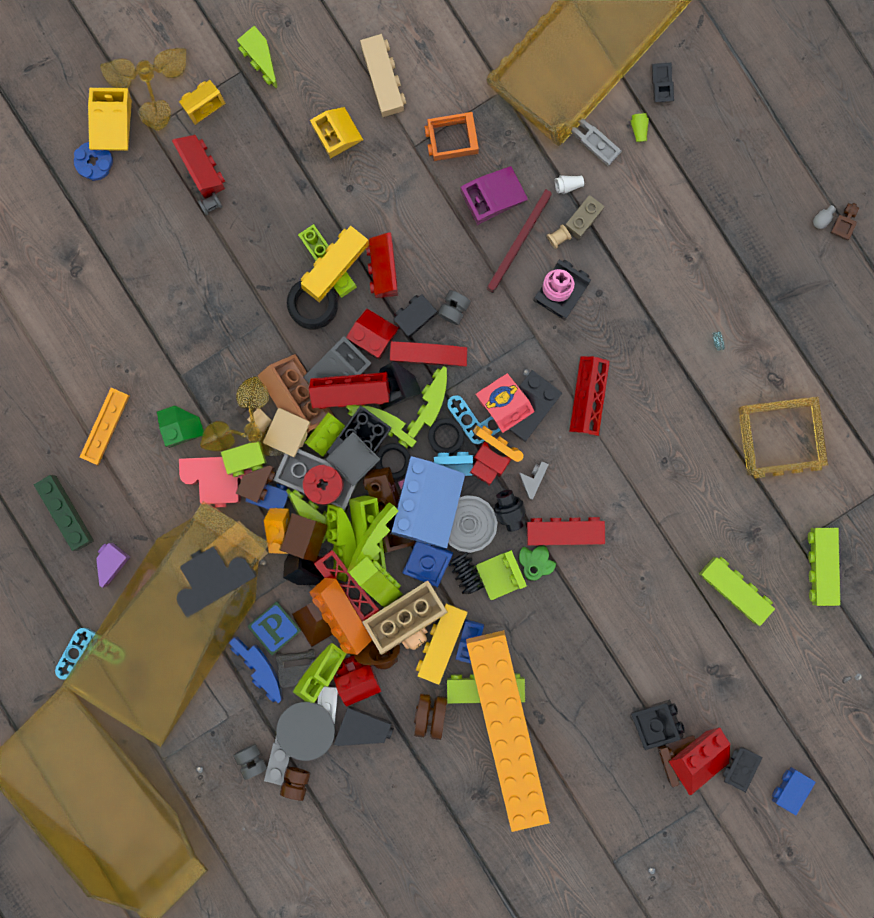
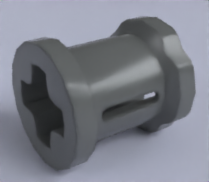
(210, 203)

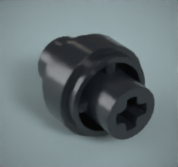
(509, 510)

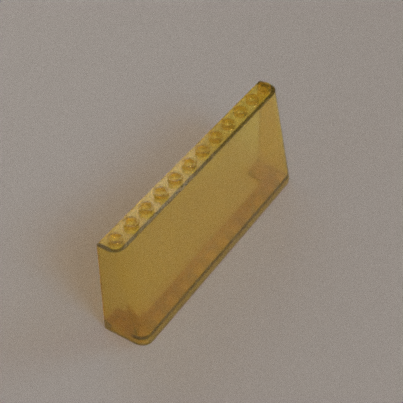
(578, 58)

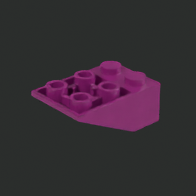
(493, 194)

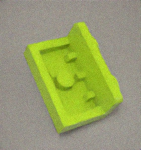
(325, 434)

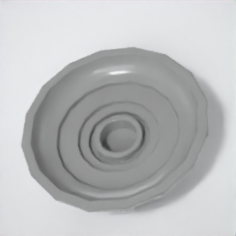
(473, 525)

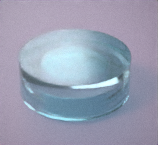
(718, 341)

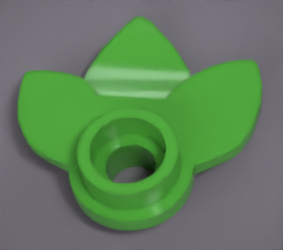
(537, 559)

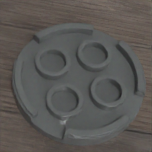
(305, 731)

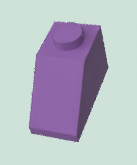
(109, 563)

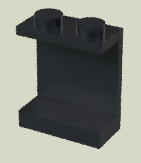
(564, 308)

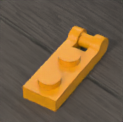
(499, 443)

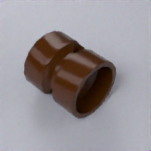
(295, 782)

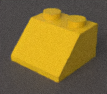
(202, 101)

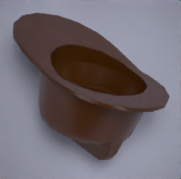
(371, 656)

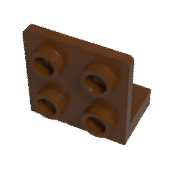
(668, 752)

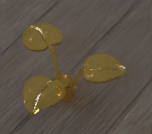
(121, 71)
(219, 437)

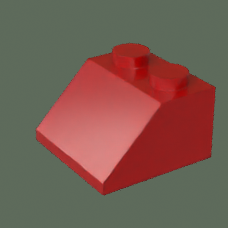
(372, 334)

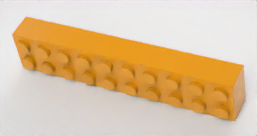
(507, 730)

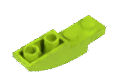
(317, 247)
(434, 396)
(396, 424)
(342, 536)

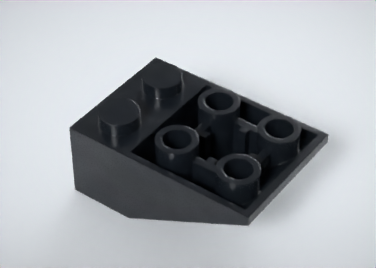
(366, 427)

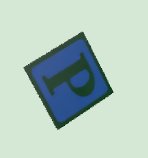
(274, 628)

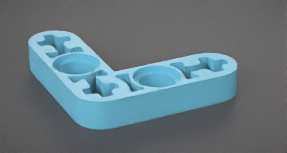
(463, 405)
(76, 638)

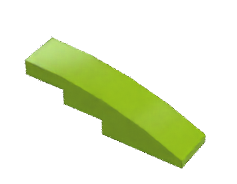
(373, 535)

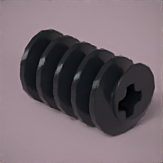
(465, 574)

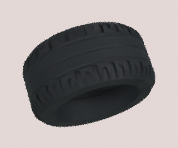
(306, 323)

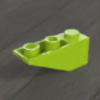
(257, 49)
(306, 509)

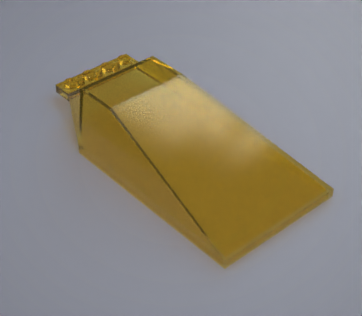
(147, 652)
(97, 810)

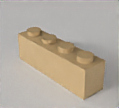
(382, 75)

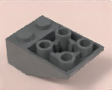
(340, 360)

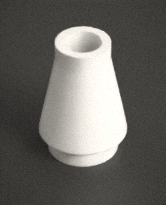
(568, 183)

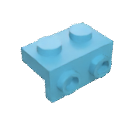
(462, 462)

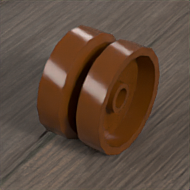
(430, 716)

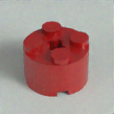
(313, 479)

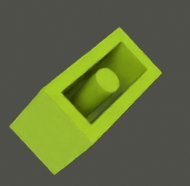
(244, 458)

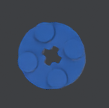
(84, 168)

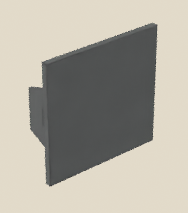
(352, 458)

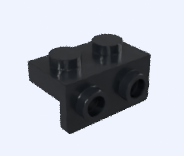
(742, 769)

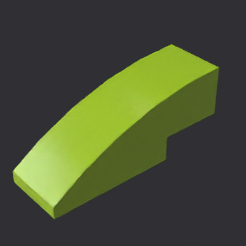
(319, 673)

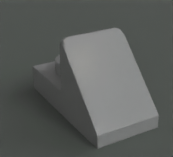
(532, 484)

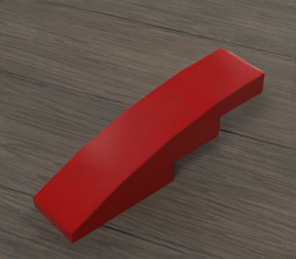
(428, 354)

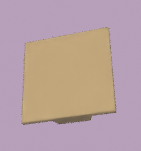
(287, 432)

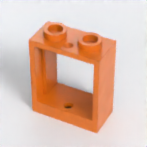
(447, 121)

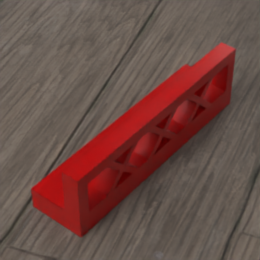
(586, 394)
(327, 573)

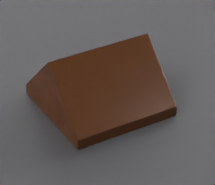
(303, 537)

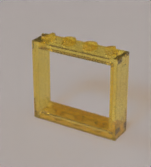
(744, 412)

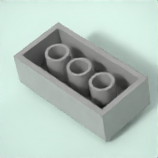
(292, 472)

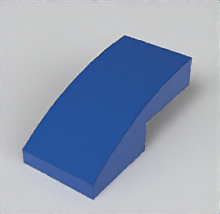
(470, 630)

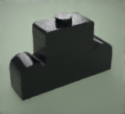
(211, 579)

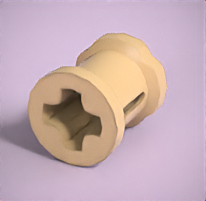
(559, 236)

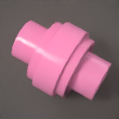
(558, 285)

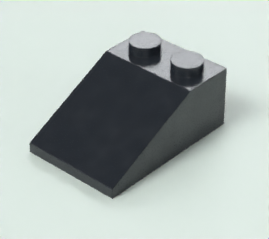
(542, 398)

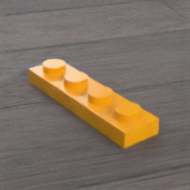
(104, 426)

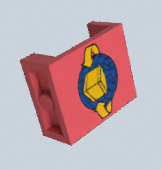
(505, 402)

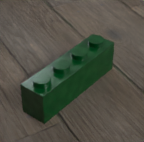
(63, 512)

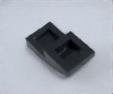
(662, 82)

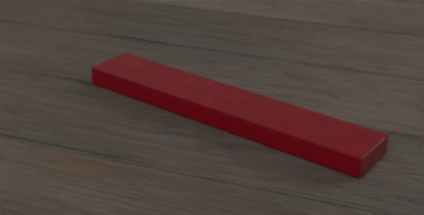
(519, 241)

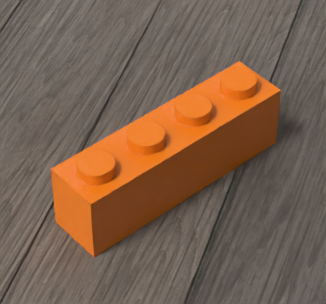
(340, 616)

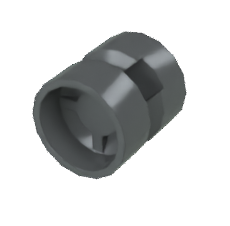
(452, 314)
(247, 755)

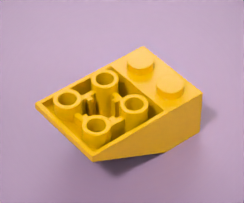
(109, 118)

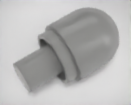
(824, 217)

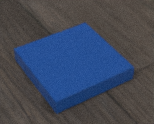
(427, 563)

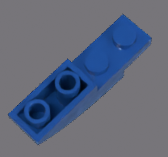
(265, 674)

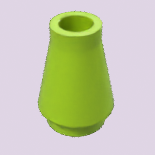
(640, 126)

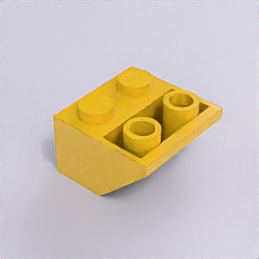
(336, 131)

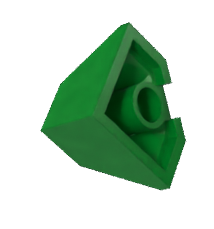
(178, 426)

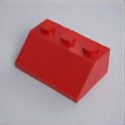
(199, 165)
(382, 266)
(702, 759)

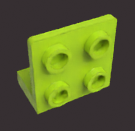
(501, 575)

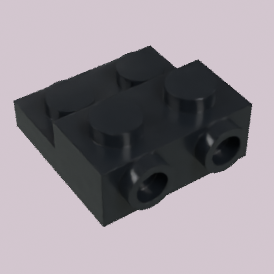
(658, 724)

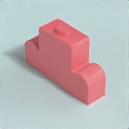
(214, 482)

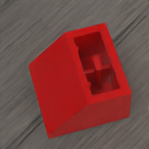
(355, 681)

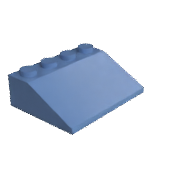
(428, 502)

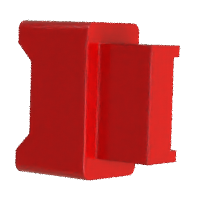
(488, 464)

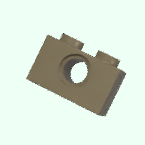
(584, 217)

